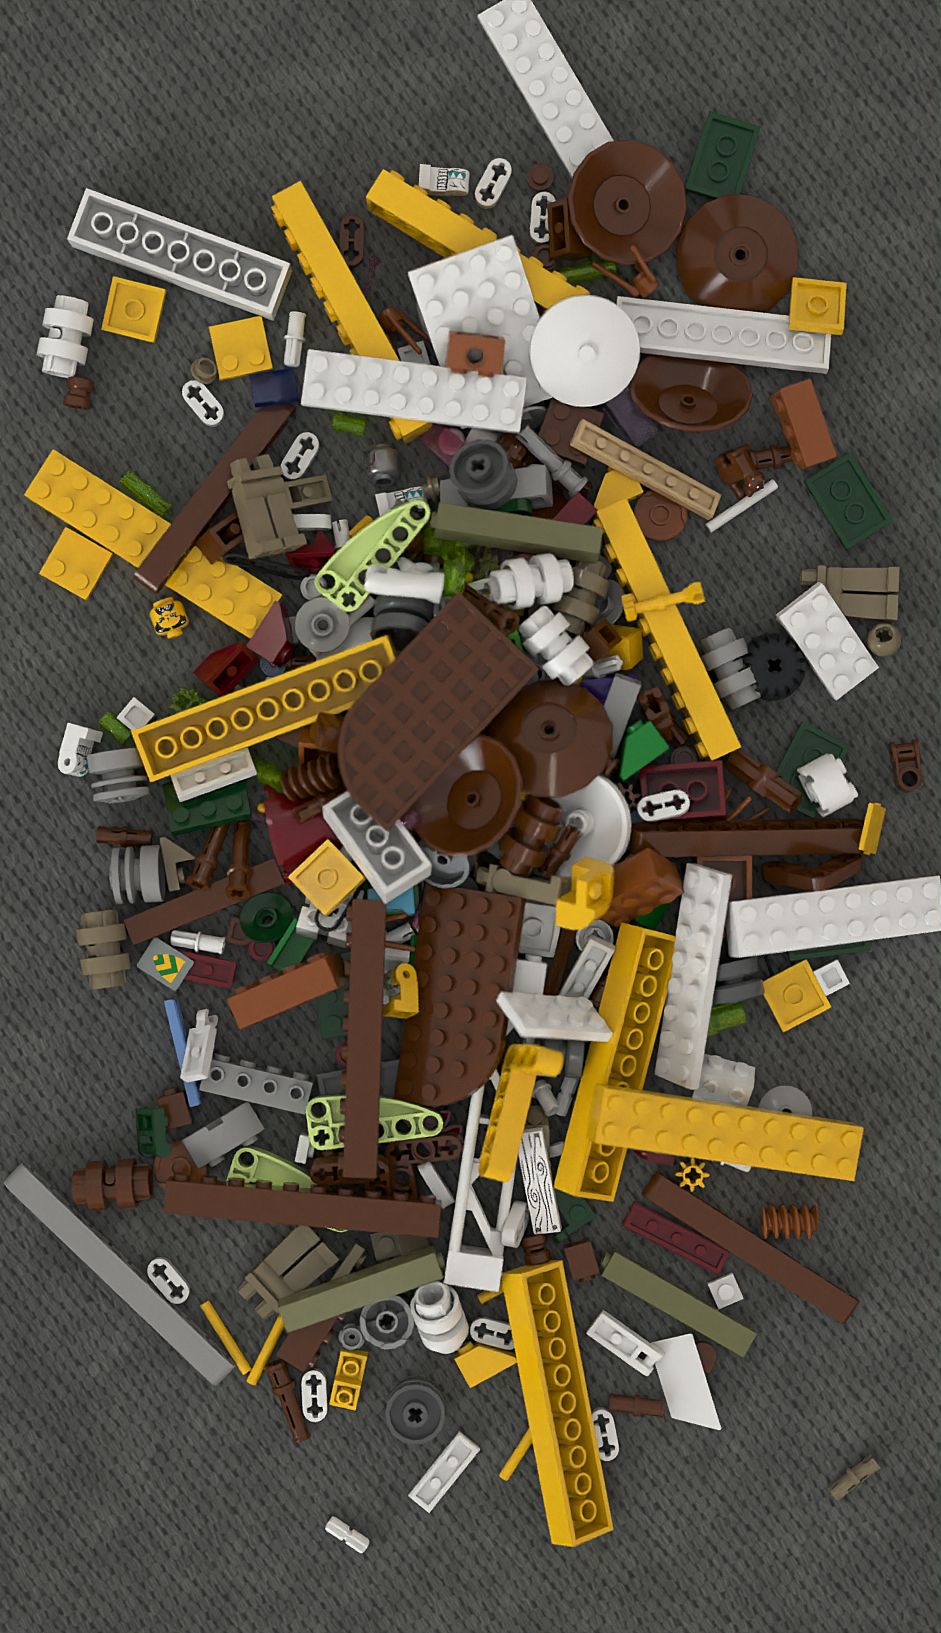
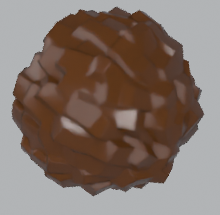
(516, 451)

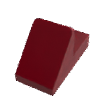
(312, 556)

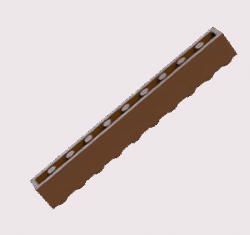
(364, 1038)
(302, 1206)

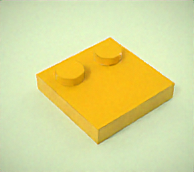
(817, 306)
(134, 309)
(240, 348)
(76, 563)
(327, 878)
(794, 995)

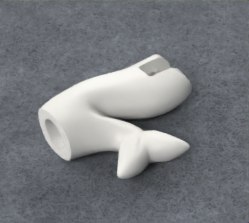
(412, 581)

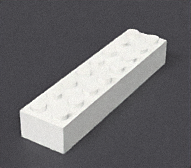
(179, 254)
(833, 916)

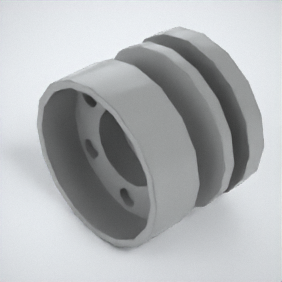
(118, 775)
(139, 874)

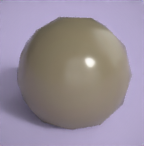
(887, 646)

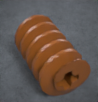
(789, 1221)

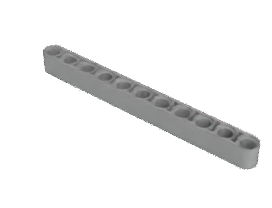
(118, 1274)

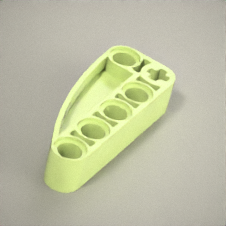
(360, 552)
(390, 1113)
(272, 1168)

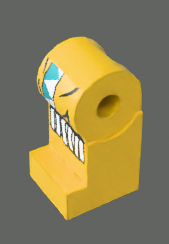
(402, 992)

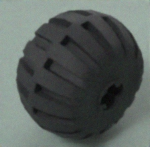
(790, 661)

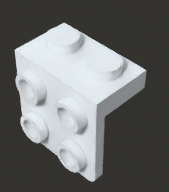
(725, 1081)

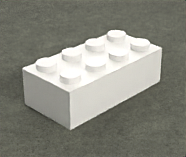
(386, 858)

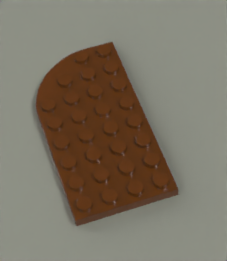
(427, 709)
(461, 965)

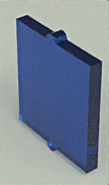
(274, 387)

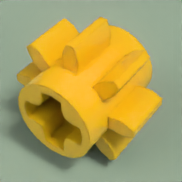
(697, 1180)

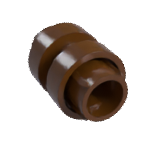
(525, 845)
(131, 1185)

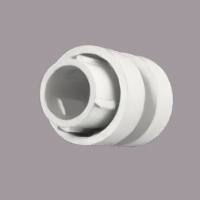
(67, 326)
(521, 583)
(564, 656)
(439, 1317)

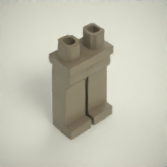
(263, 508)
(859, 580)
(501, 880)
(268, 1276)

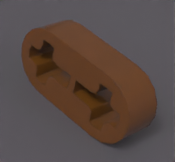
(358, 240)

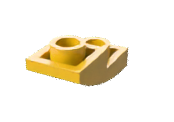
(348, 1378)

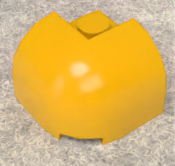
(589, 894)

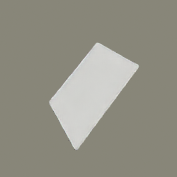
(685, 1382)

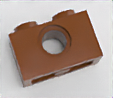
(461, 342)

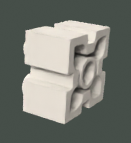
(307, 927)

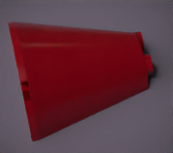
(291, 839)

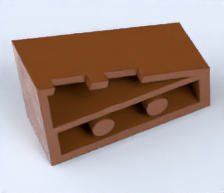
(803, 424)

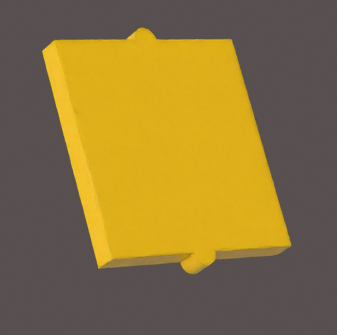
(872, 828)

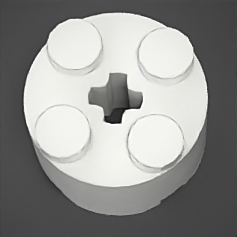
(826, 784)

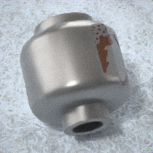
(383, 465)

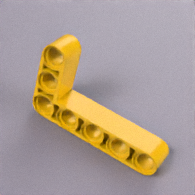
(511, 1106)

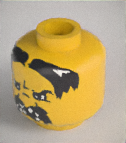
(169, 617)

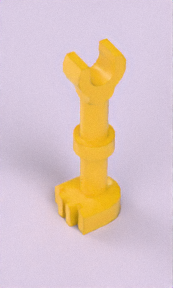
(691, 594)

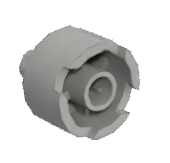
(387, 1335)

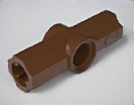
(764, 781)

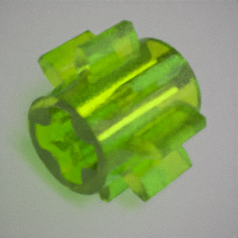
(181, 698)

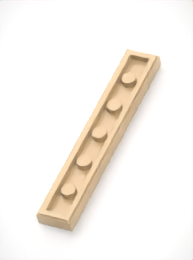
(645, 469)

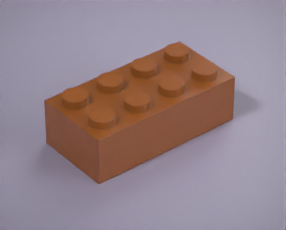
(283, 992)

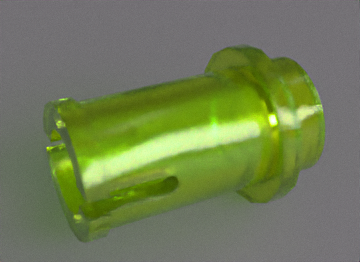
(348, 424)
(114, 727)

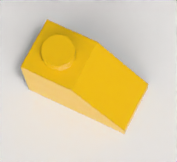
(615, 488)
(629, 649)
(482, 1361)

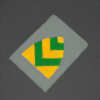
(165, 964)

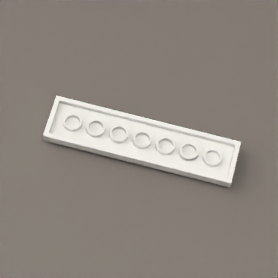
(545, 80)
(725, 335)
(413, 391)
(693, 975)

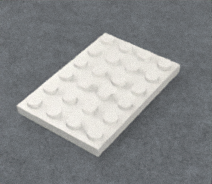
(486, 295)

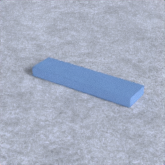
(180, 1040)

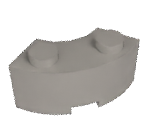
(223, 1135)

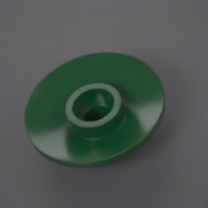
(265, 907)

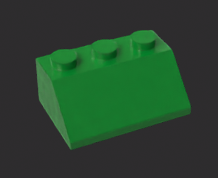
(638, 748)

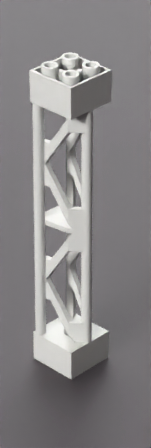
(470, 1264)

